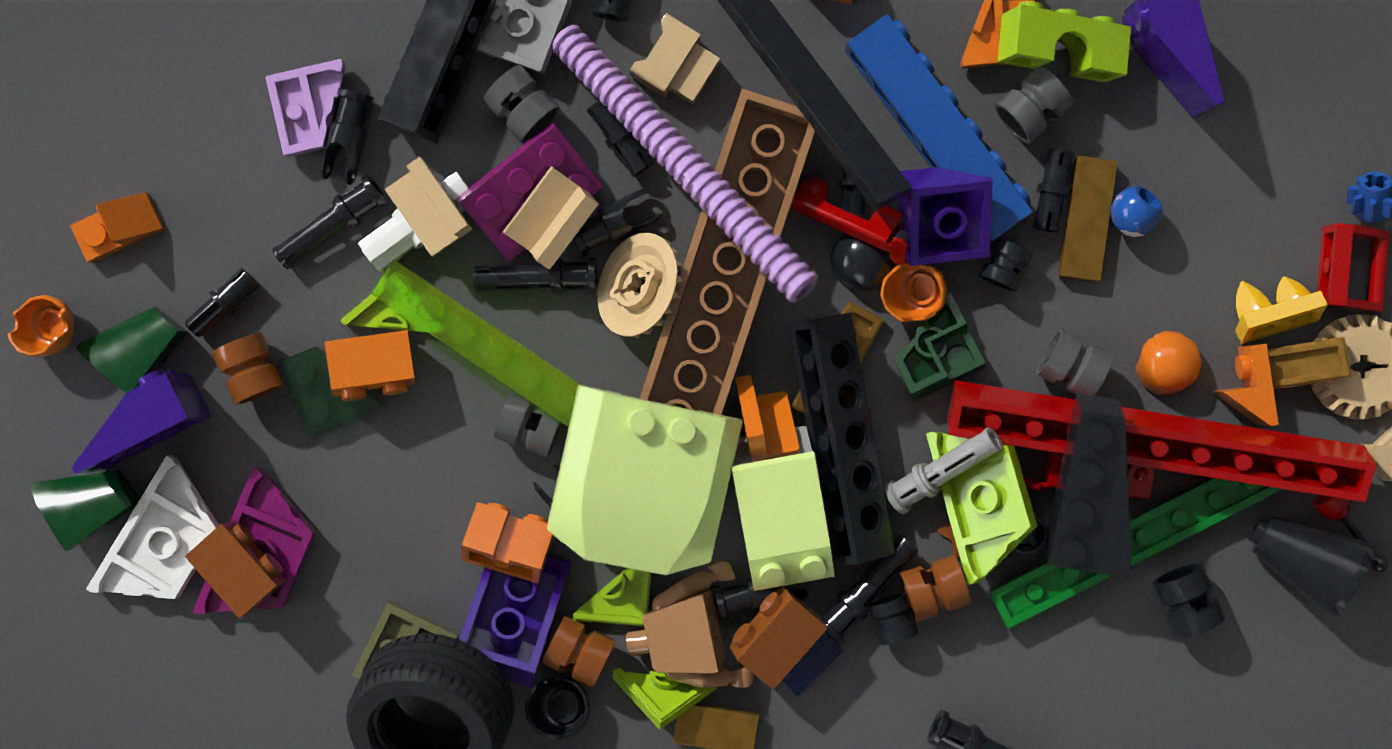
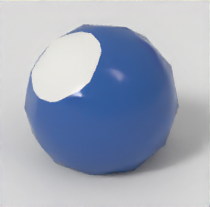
(1136, 211)

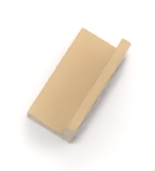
(428, 207)
(551, 217)

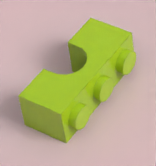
(1095, 44)

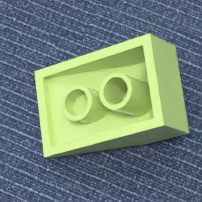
(783, 521)

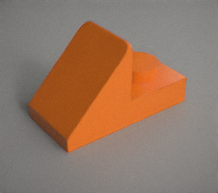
(116, 226)
(1256, 396)

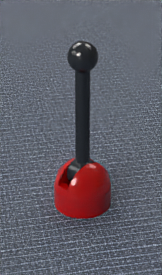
(1337, 509)

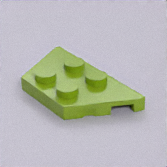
(985, 507)

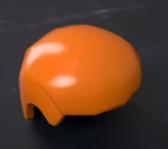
(913, 292)
(42, 327)
(1168, 363)

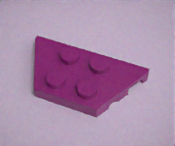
(277, 530)

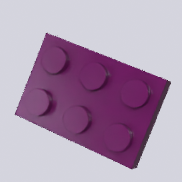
(506, 187)

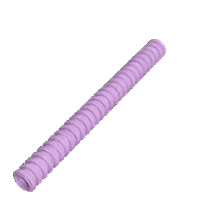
(683, 162)

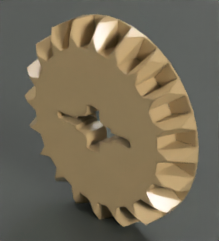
(638, 258)
(1356, 395)

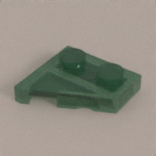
(311, 390)

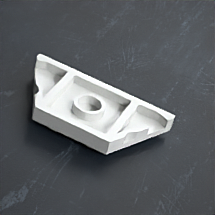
(156, 538)

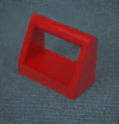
(1335, 266)

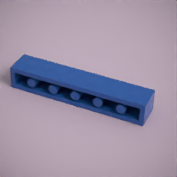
(931, 117)

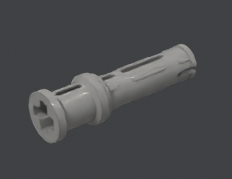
(928, 478)

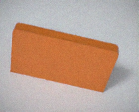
(766, 422)

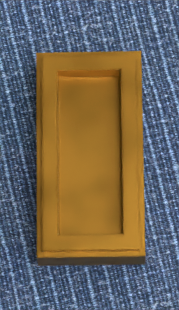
(1309, 363)
(716, 727)

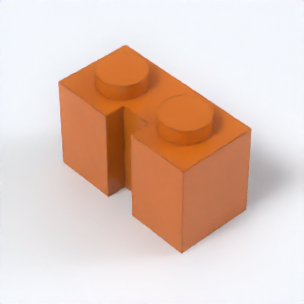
(370, 364)
(507, 542)

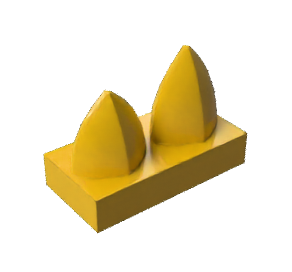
(1262, 319)

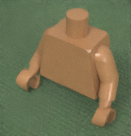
(686, 634)

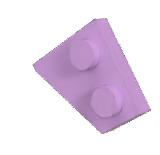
(305, 105)

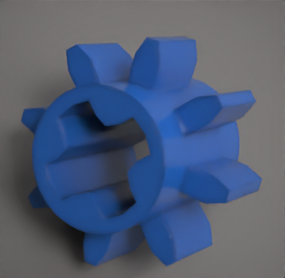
(1371, 197)

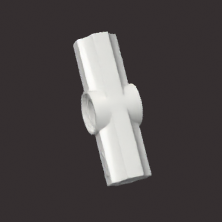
(397, 237)

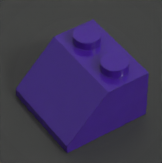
(945, 216)

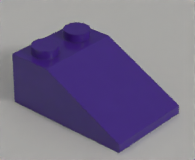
(1177, 50)
(144, 418)
(514, 619)

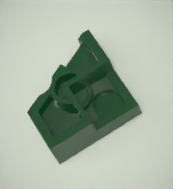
(133, 347)
(939, 353)
(83, 504)

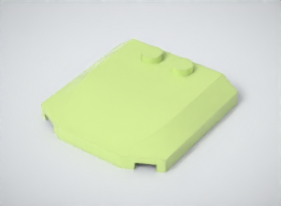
(642, 482)

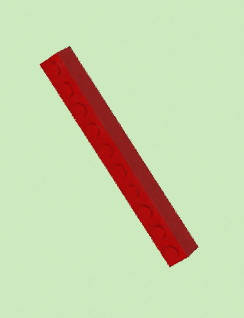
(1172, 442)

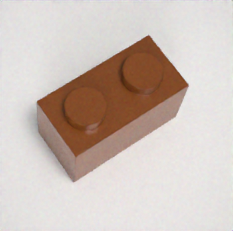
(236, 567)
(777, 636)

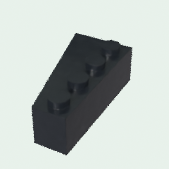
(1091, 496)

